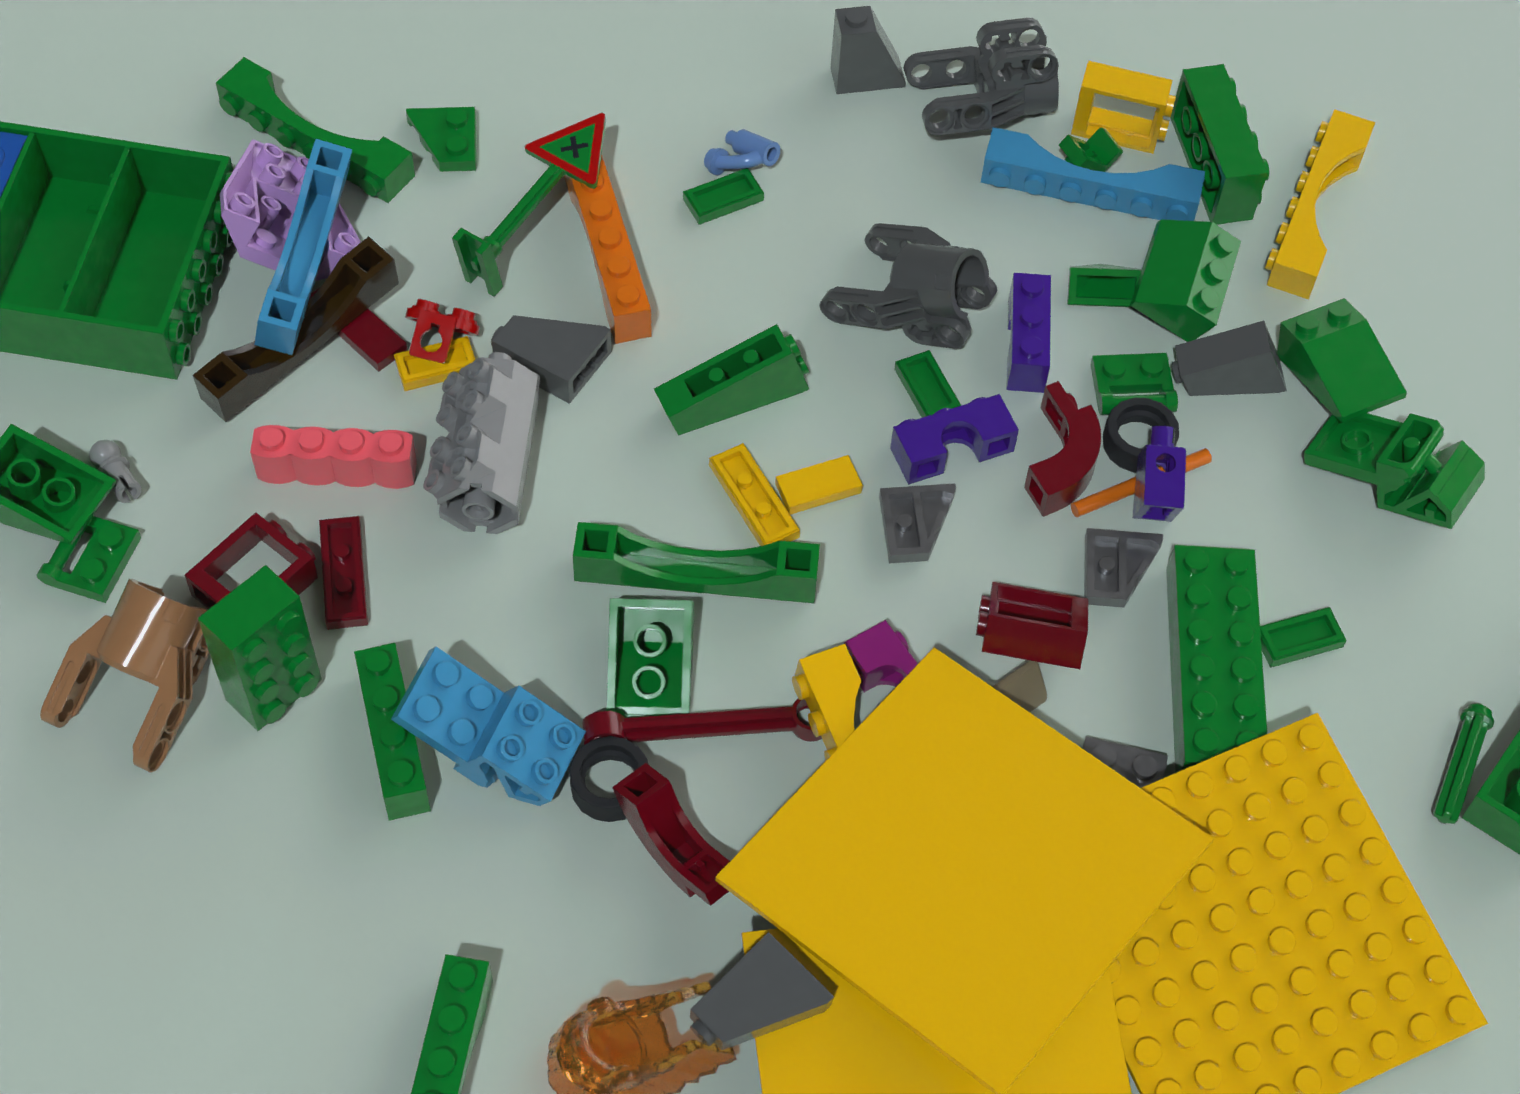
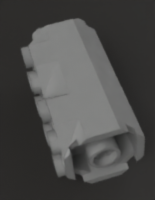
(485, 457)

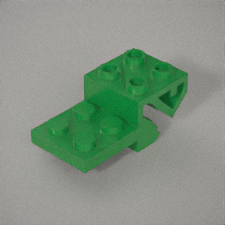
(1401, 464)

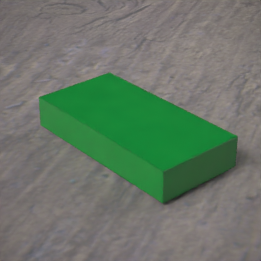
(723, 196)
(925, 383)
(1301, 637)

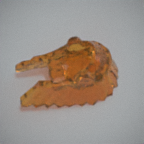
(628, 1048)

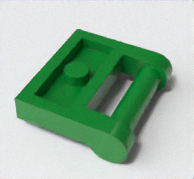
(1130, 376)
(99, 563)

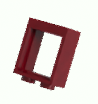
(297, 576)
(1033, 625)

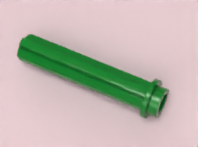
(1476, 722)

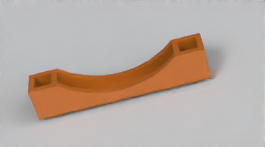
(613, 257)

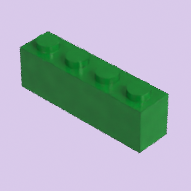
(393, 745)

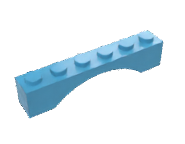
(1023, 165)
(304, 248)

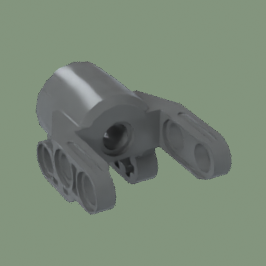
(1006, 77)
(924, 287)

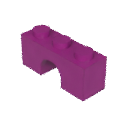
(880, 656)

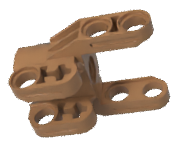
(147, 640)

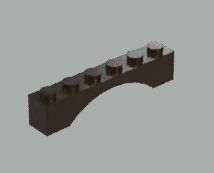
(246, 372)

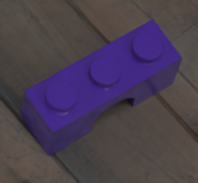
(1030, 332)
(981, 425)

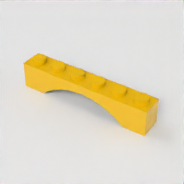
(1302, 249)
(830, 689)

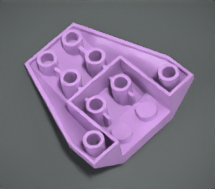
(261, 205)

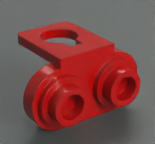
(427, 316)

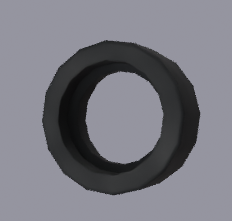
(1134, 410)
(590, 754)

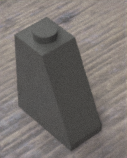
(863, 53)
(556, 350)
(1230, 363)
(758, 997)

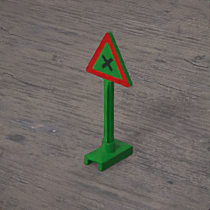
(568, 152)

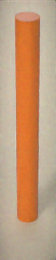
(1127, 487)

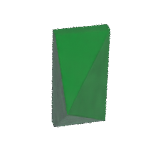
(1102, 285)

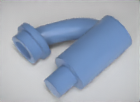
(751, 149)

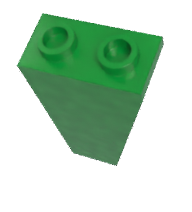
(735, 381)

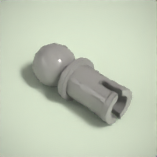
(108, 459)

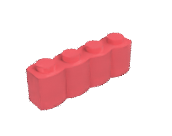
(342, 456)

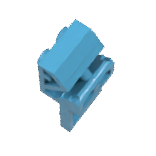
(489, 730)

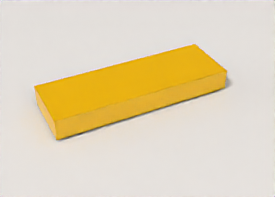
(753, 496)

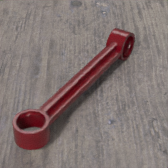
(698, 725)

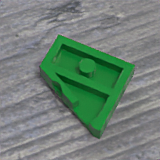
(447, 135)

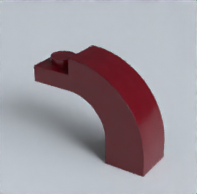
(1067, 474)
(669, 835)

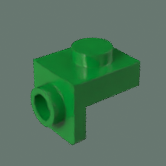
(1095, 154)

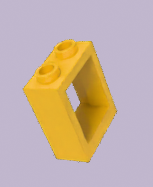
(1127, 85)

